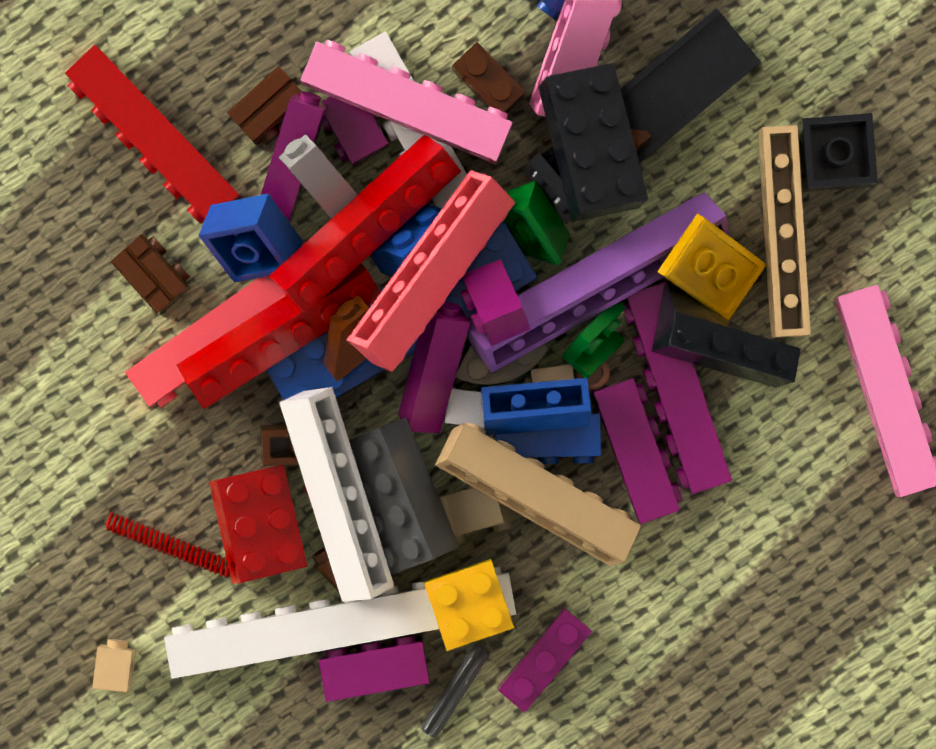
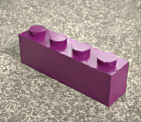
(636, 450)

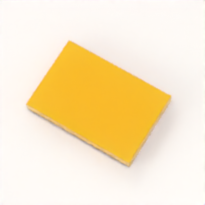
(712, 267)

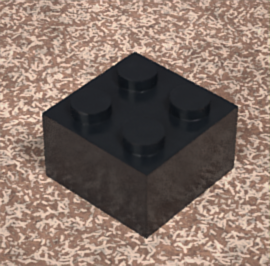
(837, 152)

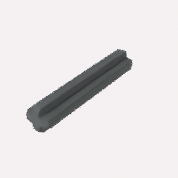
(455, 690)

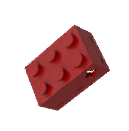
(258, 524)

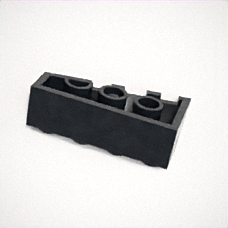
(707, 339)

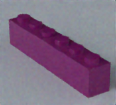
(680, 400)

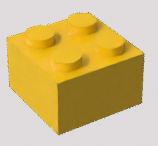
(468, 604)

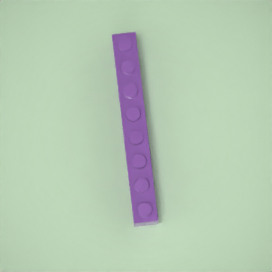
(596, 282)

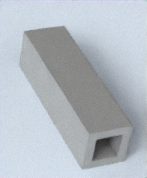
(317, 175)

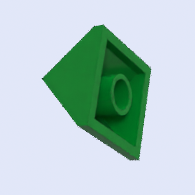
(536, 224)

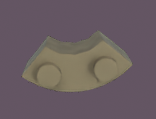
(476, 372)
(474, 510)

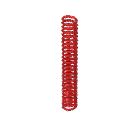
(179, 554)

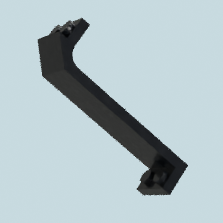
(667, 94)

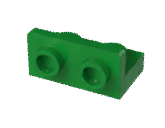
(596, 342)

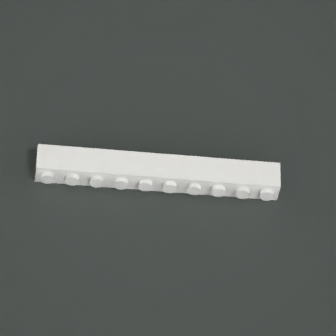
(306, 630)

